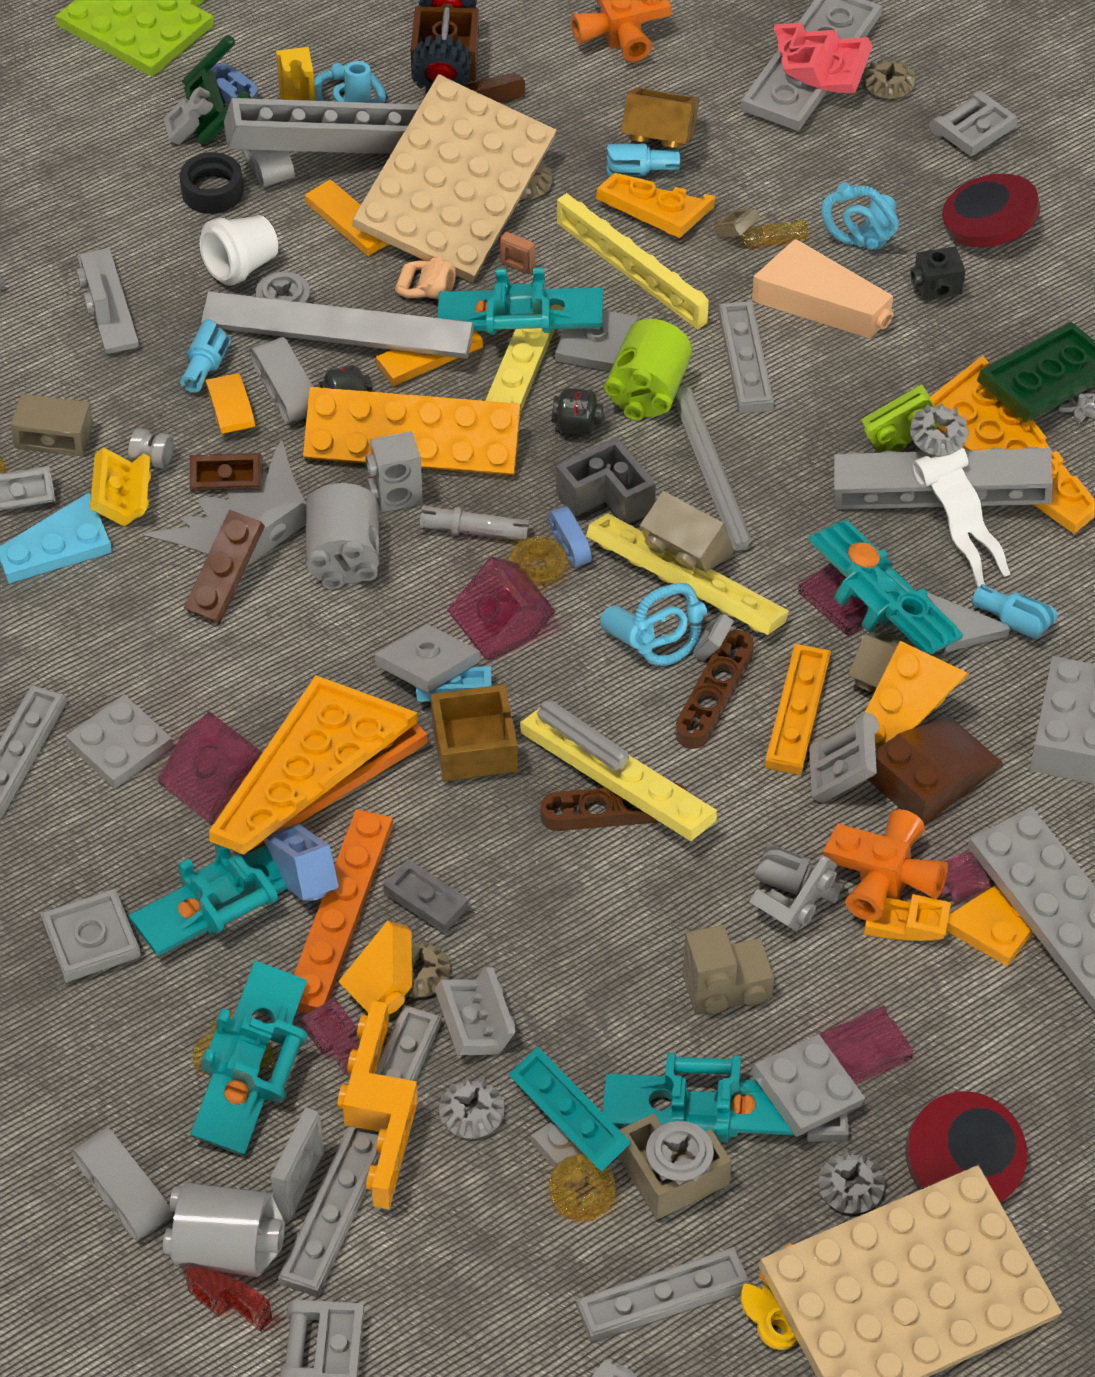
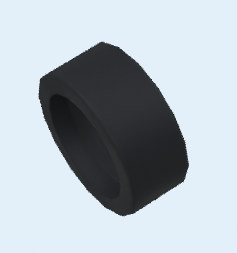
(210, 165)

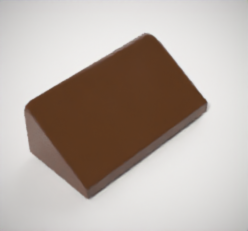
(501, 87)
(226, 471)

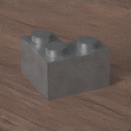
(606, 476)

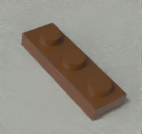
(224, 566)

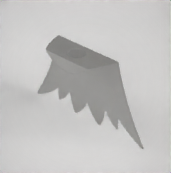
(276, 505)

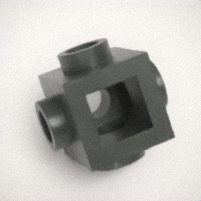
(938, 273)

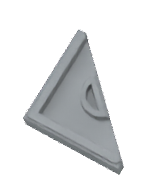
(975, 626)

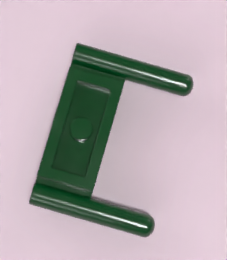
(203, 77)

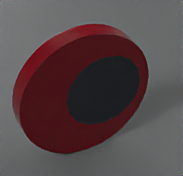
(991, 210)
(966, 1132)

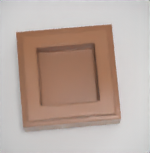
(517, 252)

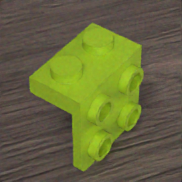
(890, 425)

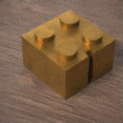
(660, 116)
(474, 732)

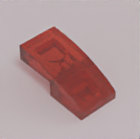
(221, 1291)

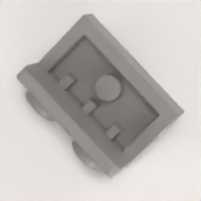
(476, 1014)

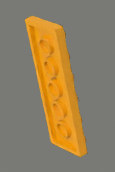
(447, 431)

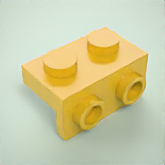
(120, 486)

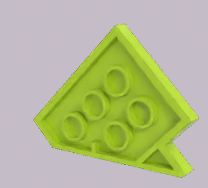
(138, 31)

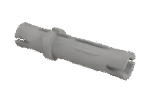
(473, 523)

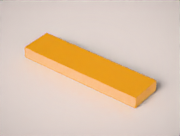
(797, 709)

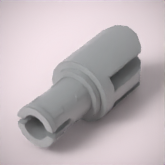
(790, 872)

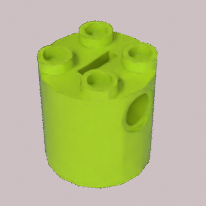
(648, 368)

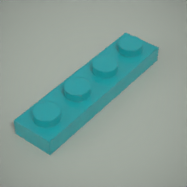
(570, 1109)

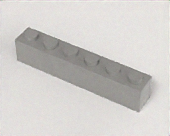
(316, 125)
(889, 481)

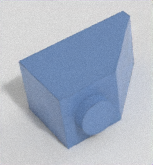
(303, 862)

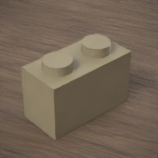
(52, 425)

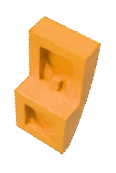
(230, 403)
(913, 921)

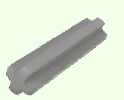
(583, 735)

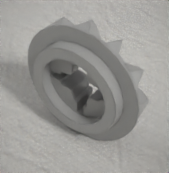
(280, 284)
(933, 440)
(478, 1122)
(674, 1136)
(860, 1197)

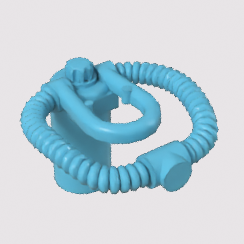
(356, 86)
(880, 219)
(638, 629)

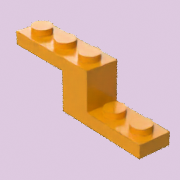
(378, 1104)

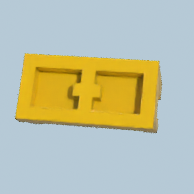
(295, 74)

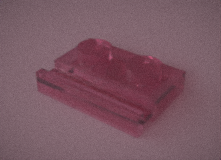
(868, 1044)

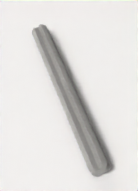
(712, 468)

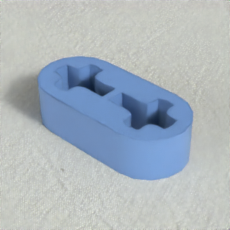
(236, 83)
(569, 536)

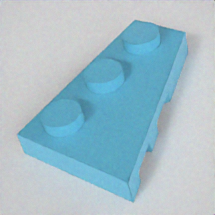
(56, 542)

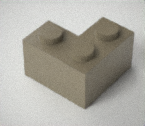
(725, 973)
(666, 1195)

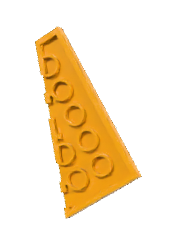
(997, 426)
(313, 750)

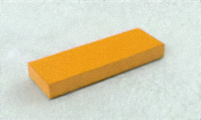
(339, 210)
(404, 365)

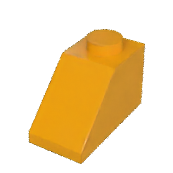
(382, 969)

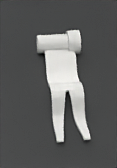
(961, 507)

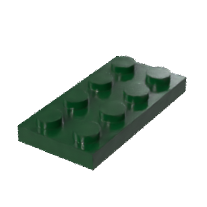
(1043, 372)

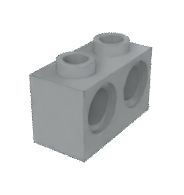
(395, 471)

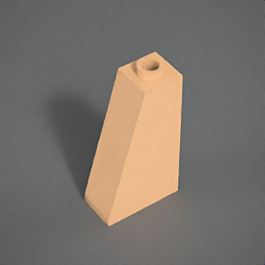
(822, 291)

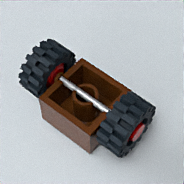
(445, 41)

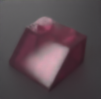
(500, 608)
(208, 766)

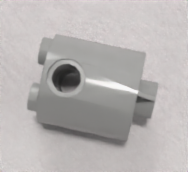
(342, 534)
(224, 1229)

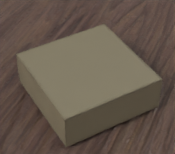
(736, 222)

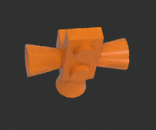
(621, 25)
(884, 863)

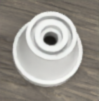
(237, 247)

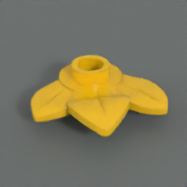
(764, 1311)

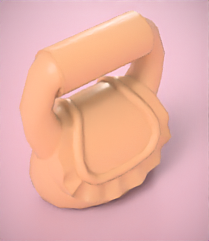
(435, 277)

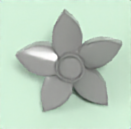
(1081, 406)

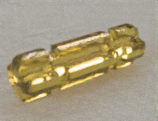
(775, 233)

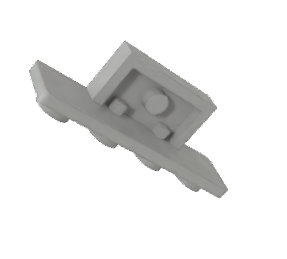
(106, 300)

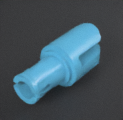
(638, 159)
(205, 355)
(1016, 610)

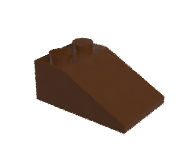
(932, 767)

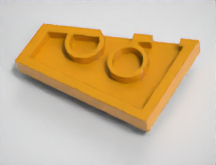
(664, 209)
(910, 691)
(990, 926)

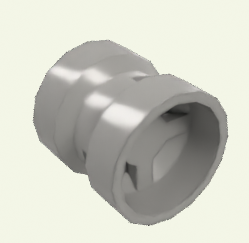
(158, 447)

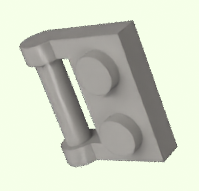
(977, 130)
(843, 759)
(337, 1338)

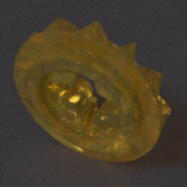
(540, 549)
(565, 1199)

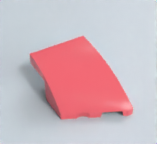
(822, 57)

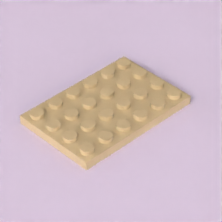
(454, 177)
(911, 1284)

